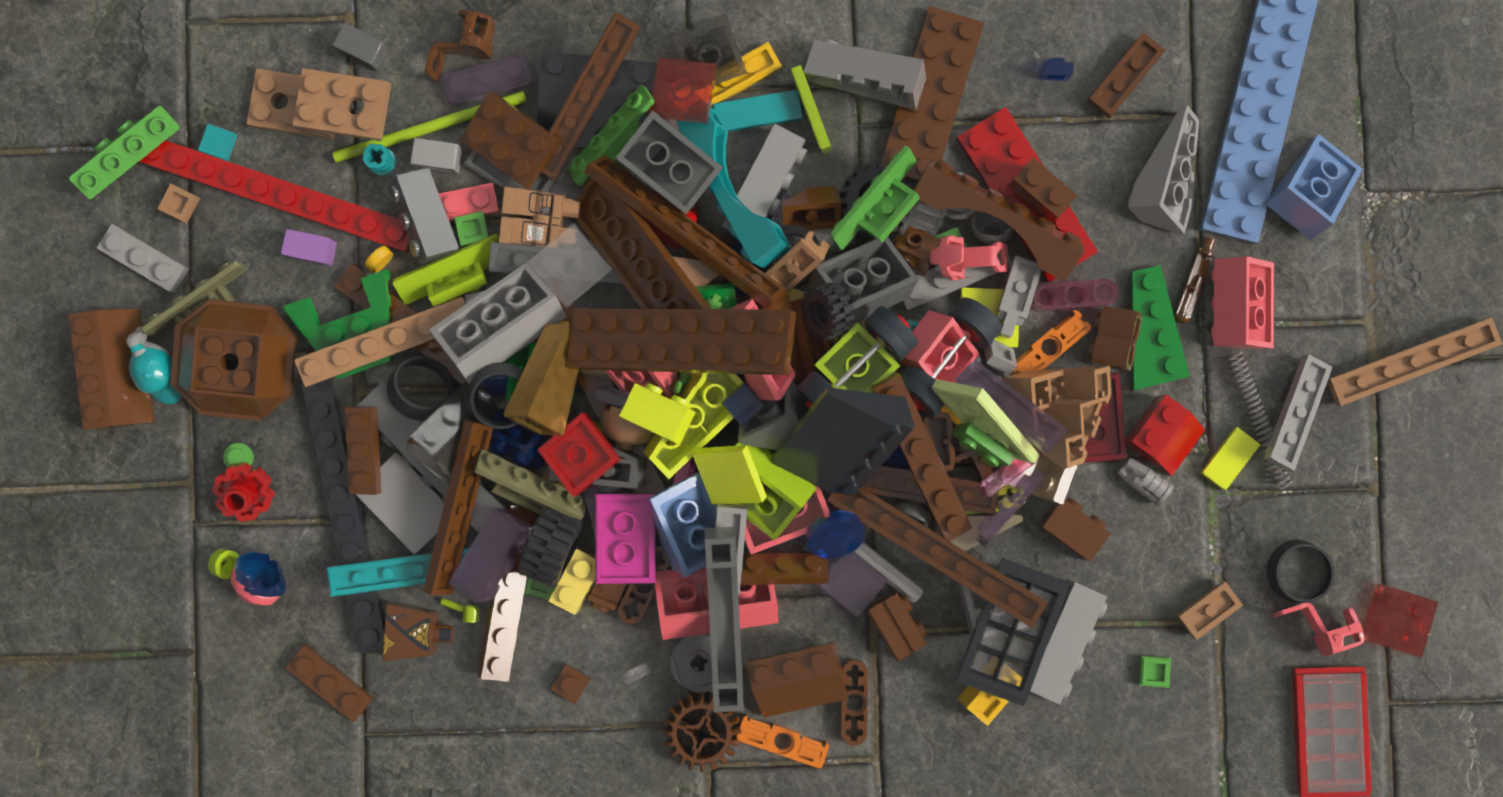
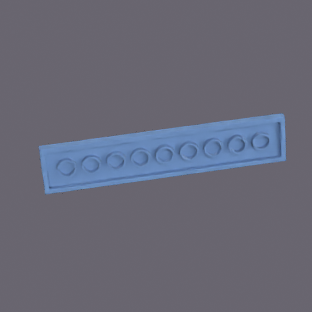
(1258, 119)

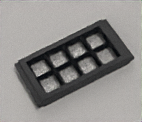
(1005, 651)

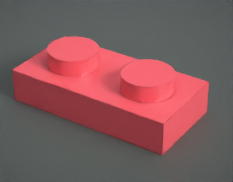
(470, 201)

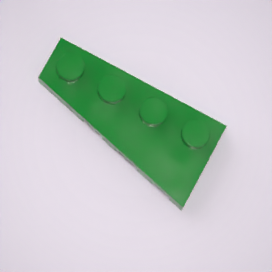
(1158, 348)

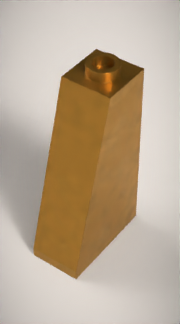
(546, 385)

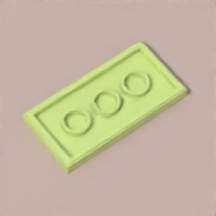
(976, 406)

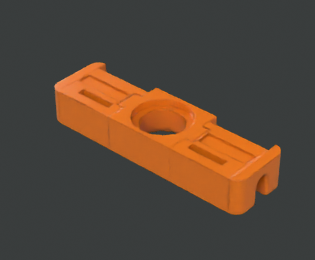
(1063, 335)
(801, 748)

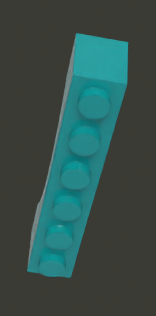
(760, 237)

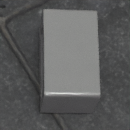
(436, 156)

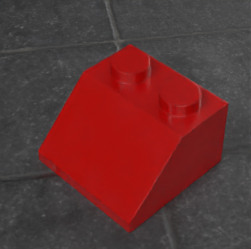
(1165, 434)

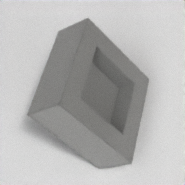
(1000, 357)

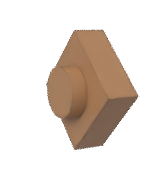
(178, 203)

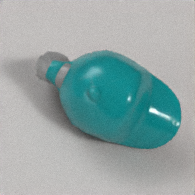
(151, 368)

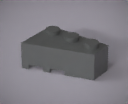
(626, 473)

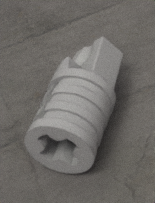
(1145, 481)

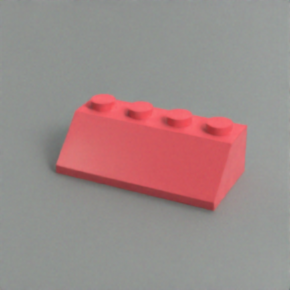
(685, 605)

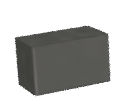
(360, 46)

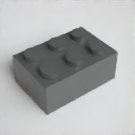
(870, 275)

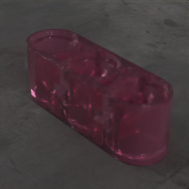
(1087, 295)

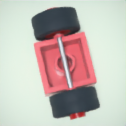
(946, 350)

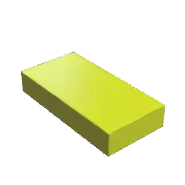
(1230, 458)

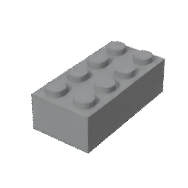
(498, 322)

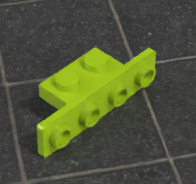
(448, 275)

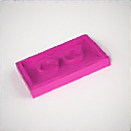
(624, 539)

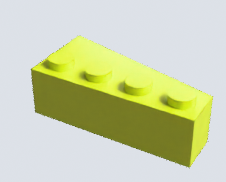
(705, 397)

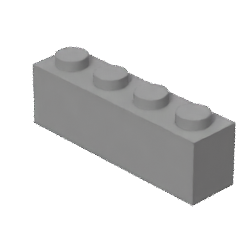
(771, 172)
(1067, 642)

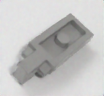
(1017, 294)

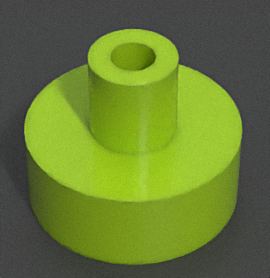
(222, 563)

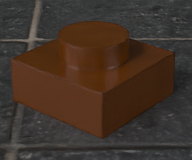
(571, 683)

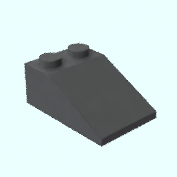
(669, 162)

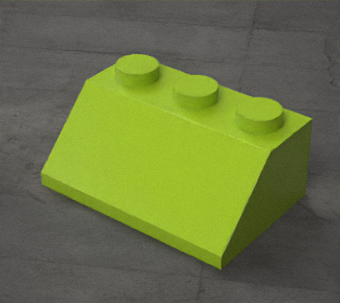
(784, 494)

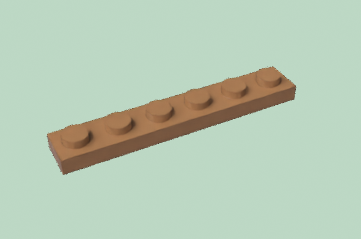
(373, 344)
(1414, 361)

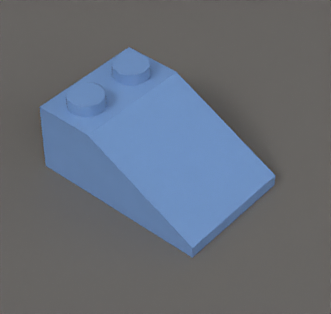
(1315, 188)
(681, 521)

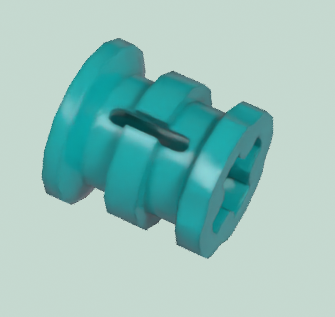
(388, 157)

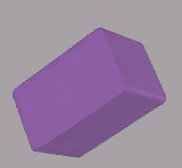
(309, 247)

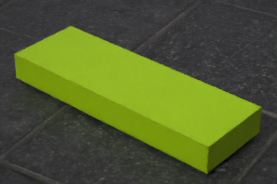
(811, 109)

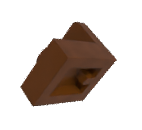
(606, 596)

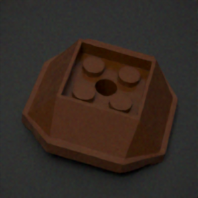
(263, 351)

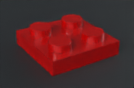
(579, 455)

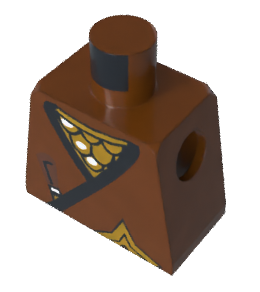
(413, 632)

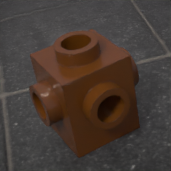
(916, 248)

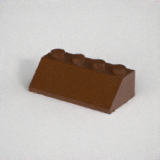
(102, 370)

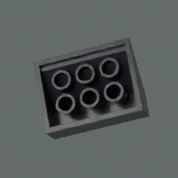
(559, 76)
(845, 439)

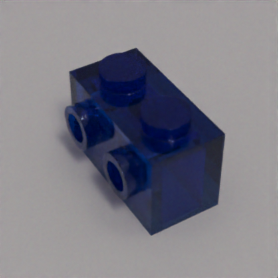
(517, 443)

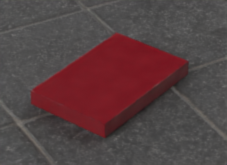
(1109, 439)

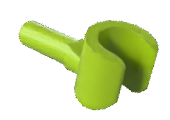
(471, 613)

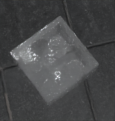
(570, 265)

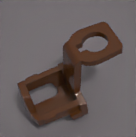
(476, 45)

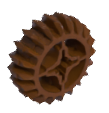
(688, 726)

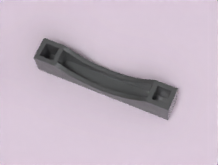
(724, 619)

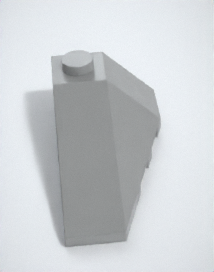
(1162, 185)

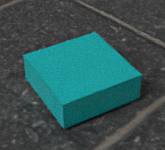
(217, 142)

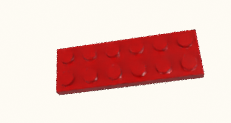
(998, 155)

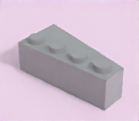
(867, 73)

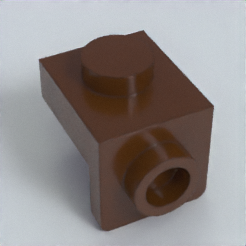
(981, 469)

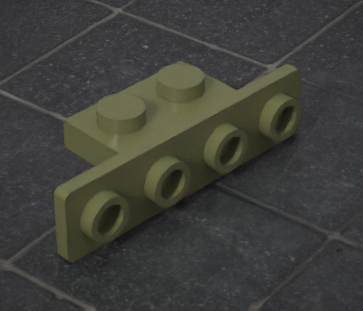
(204, 291)
(527, 488)

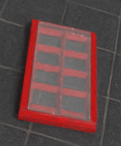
(1332, 731)

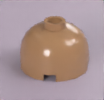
(622, 431)

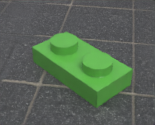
(976, 440)

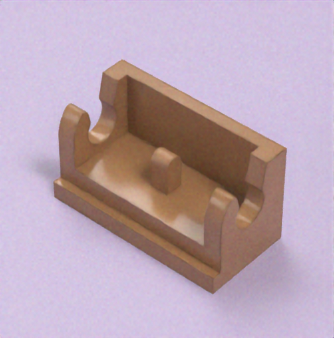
(798, 262)

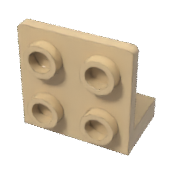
(1055, 483)

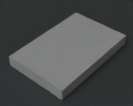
(406, 504)

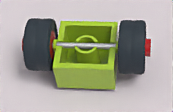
(859, 359)

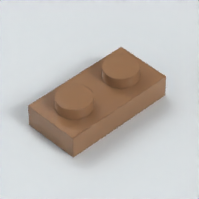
(1209, 610)

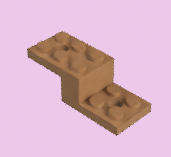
(319, 104)

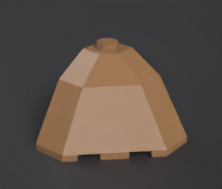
(1071, 399)

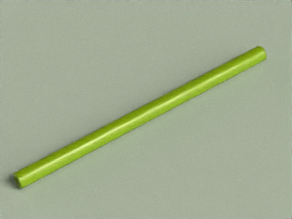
(420, 129)

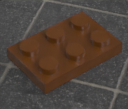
(510, 139)

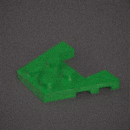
(322, 336)

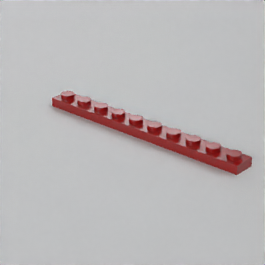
(278, 194)

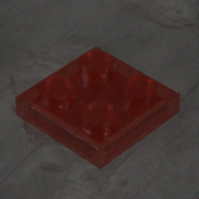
(683, 90)
(1400, 620)

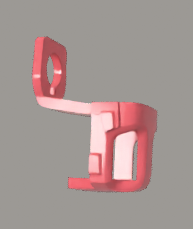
(954, 258)
(1329, 641)

